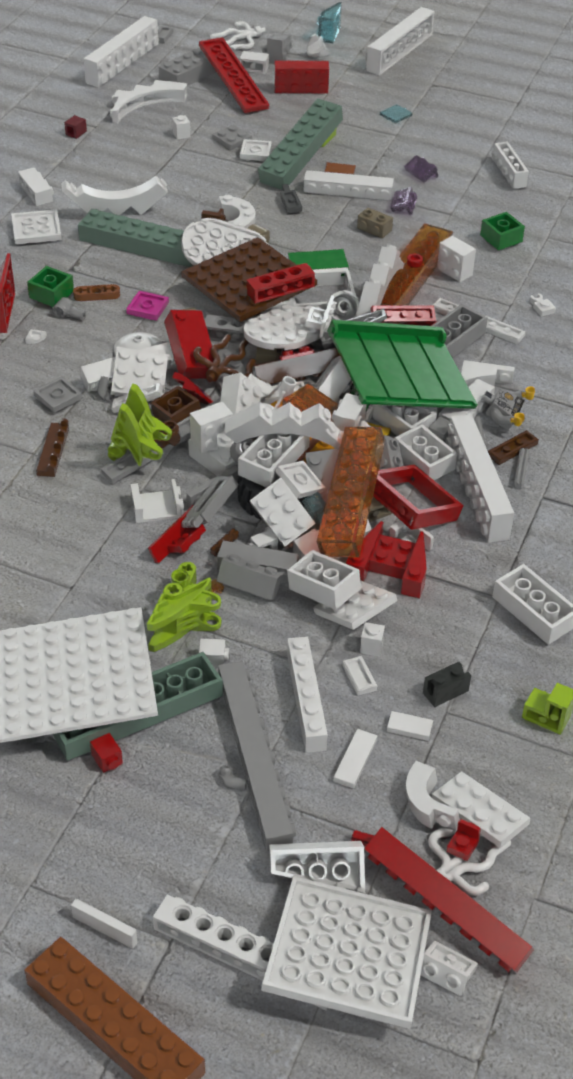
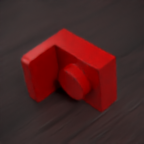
(464, 840)

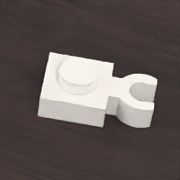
(541, 306)

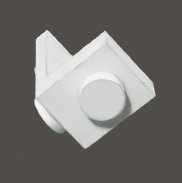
(399, 529)

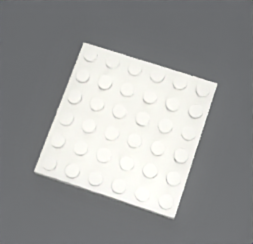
(349, 952)

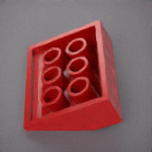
(7, 293)

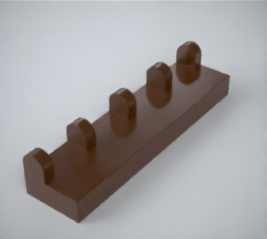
(53, 449)

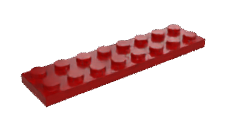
(234, 75)

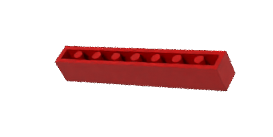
(450, 900)

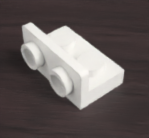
(447, 967)

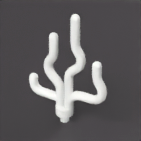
(241, 34)
(455, 867)

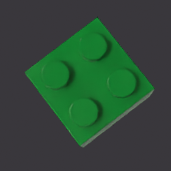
(502, 230)
(50, 286)

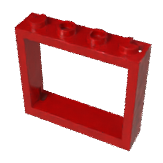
(447, 507)

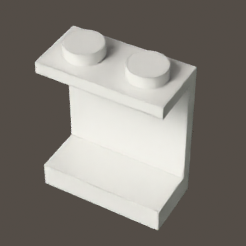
(157, 505)

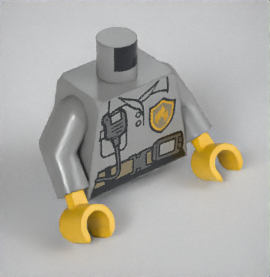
(506, 406)

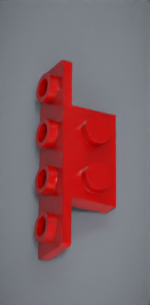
(175, 539)

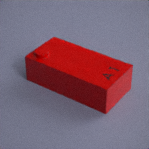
(186, 332)

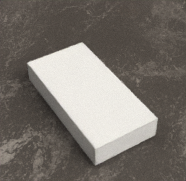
(359, 675)
(409, 725)

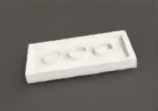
(482, 807)

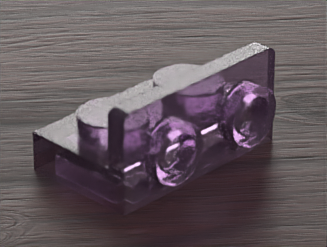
(421, 168)
(403, 200)

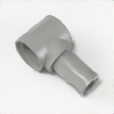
(65, 307)

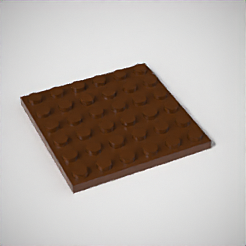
(226, 276)

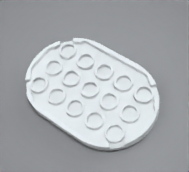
(212, 237)
(281, 329)

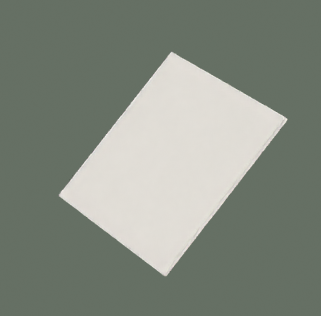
(74, 675)

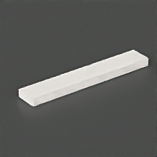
(493, 326)

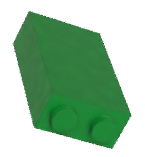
(321, 259)

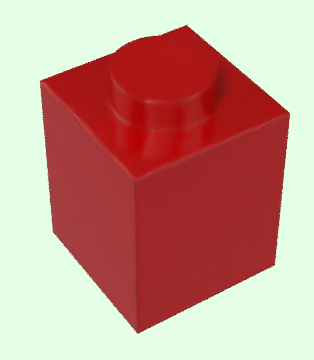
(106, 752)

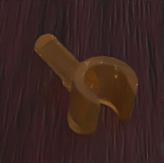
(217, 586)

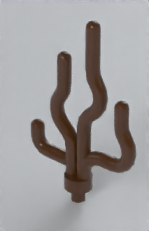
(217, 368)

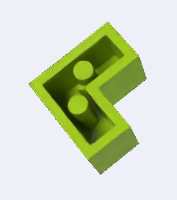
(550, 710)

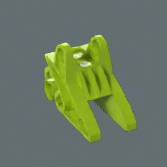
(137, 429)
(184, 609)

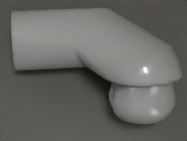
(103, 390)

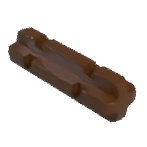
(232, 535)

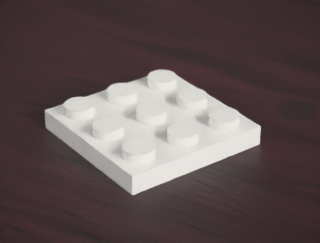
(36, 226)
(139, 368)
(358, 608)

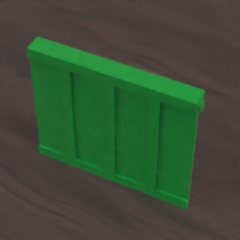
(400, 364)

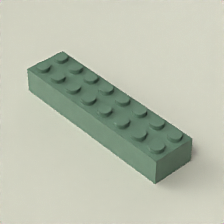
(300, 144)
(133, 236)
(176, 689)

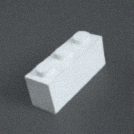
(35, 186)

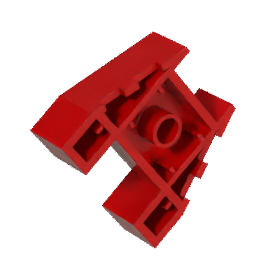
(393, 558)

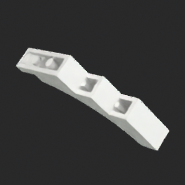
(139, 197)
(486, 372)

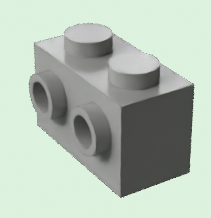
(391, 454)

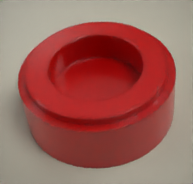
(414, 260)

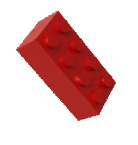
(301, 77)

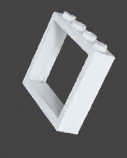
(330, 277)

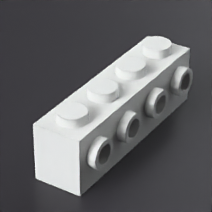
(510, 165)

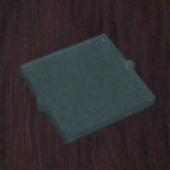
(396, 113)

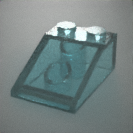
(329, 23)

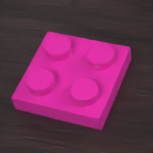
(147, 305)

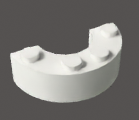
(237, 211)

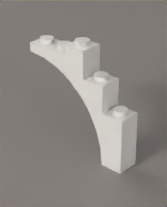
(142, 95)
(381, 275)
(287, 419)

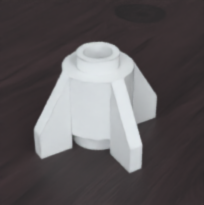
(317, 47)

